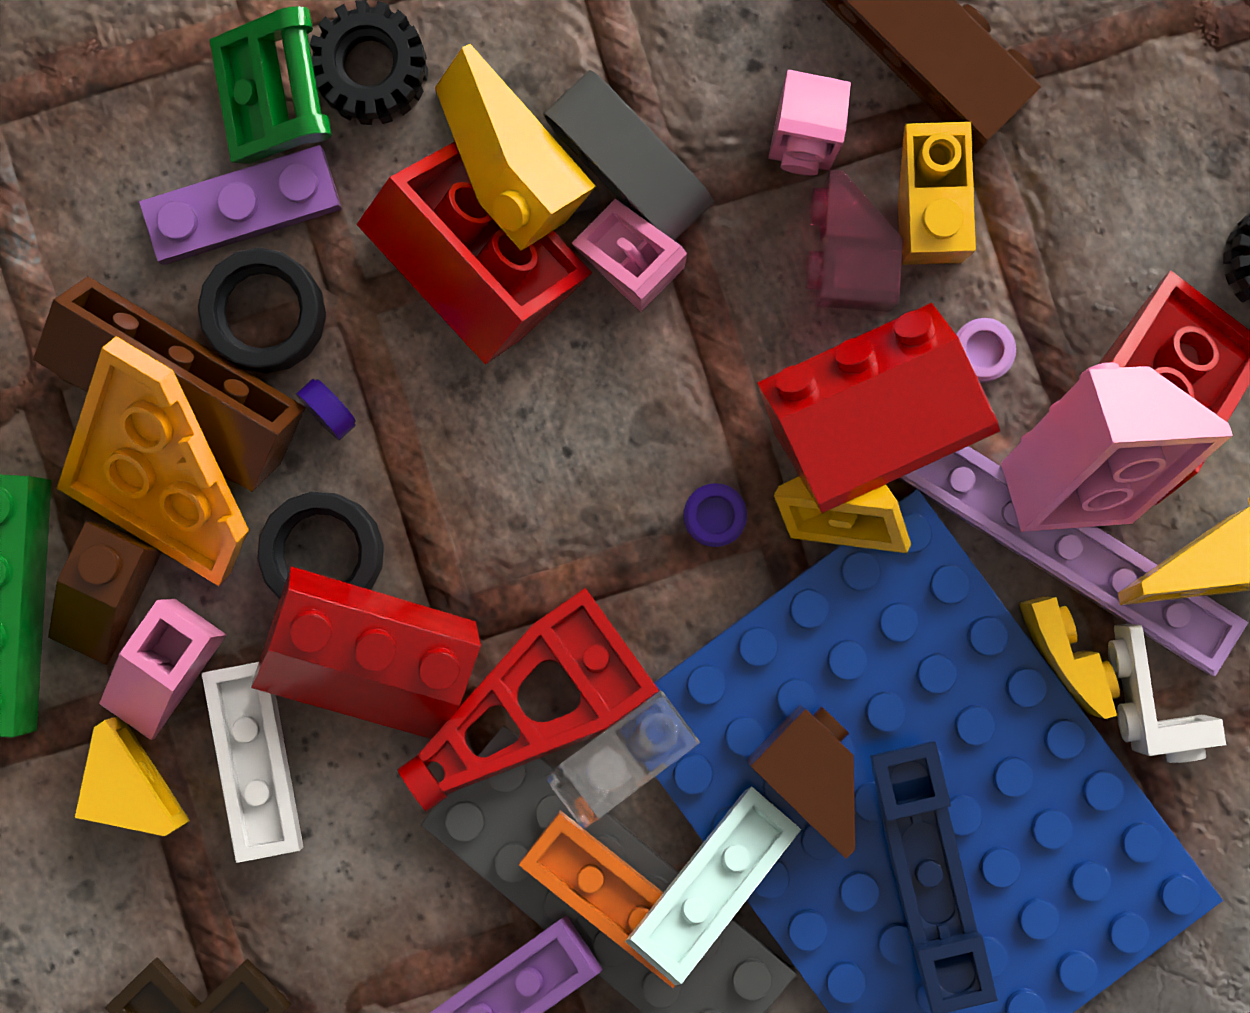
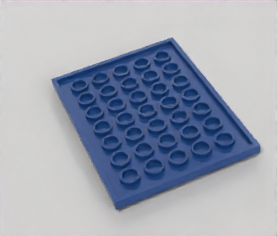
(1051, 831)

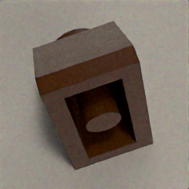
(100, 589)
(812, 773)

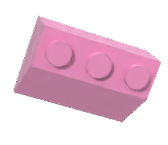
(1109, 450)

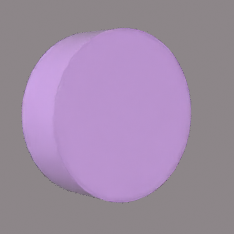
(988, 347)

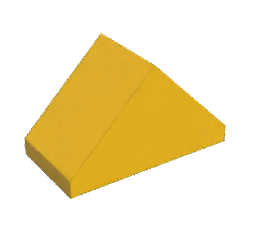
(863, 522)
(124, 785)

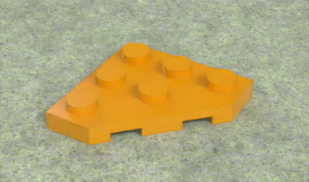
(150, 466)

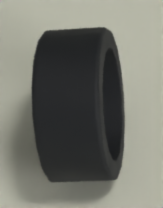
(214, 301)
(293, 511)

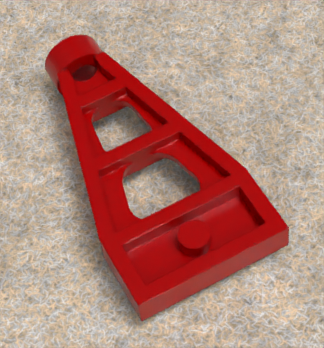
(593, 658)

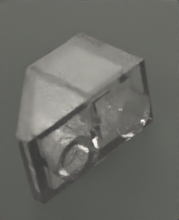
(622, 759)

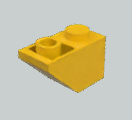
(936, 193)

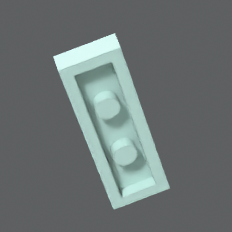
(713, 886)

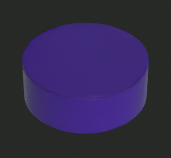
(327, 408)
(715, 515)

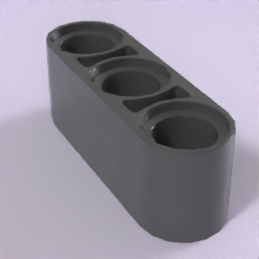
(628, 156)

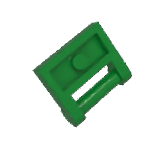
(253, 86)

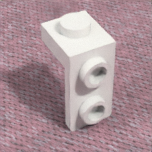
(1178, 738)

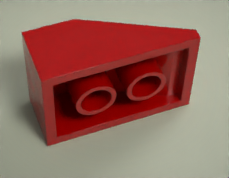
(1189, 345)

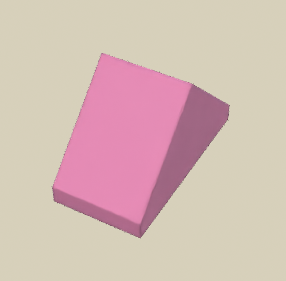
(631, 253)

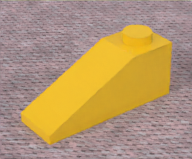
(508, 154)
(1206, 566)

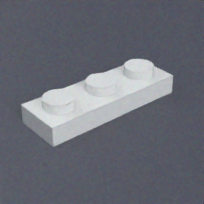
(252, 764)

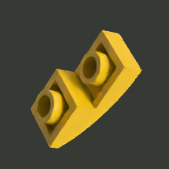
(1082, 673)

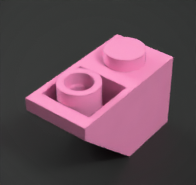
(809, 122)
(159, 665)

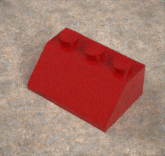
(463, 260)
(877, 407)
(367, 654)

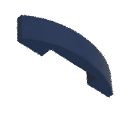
(931, 878)

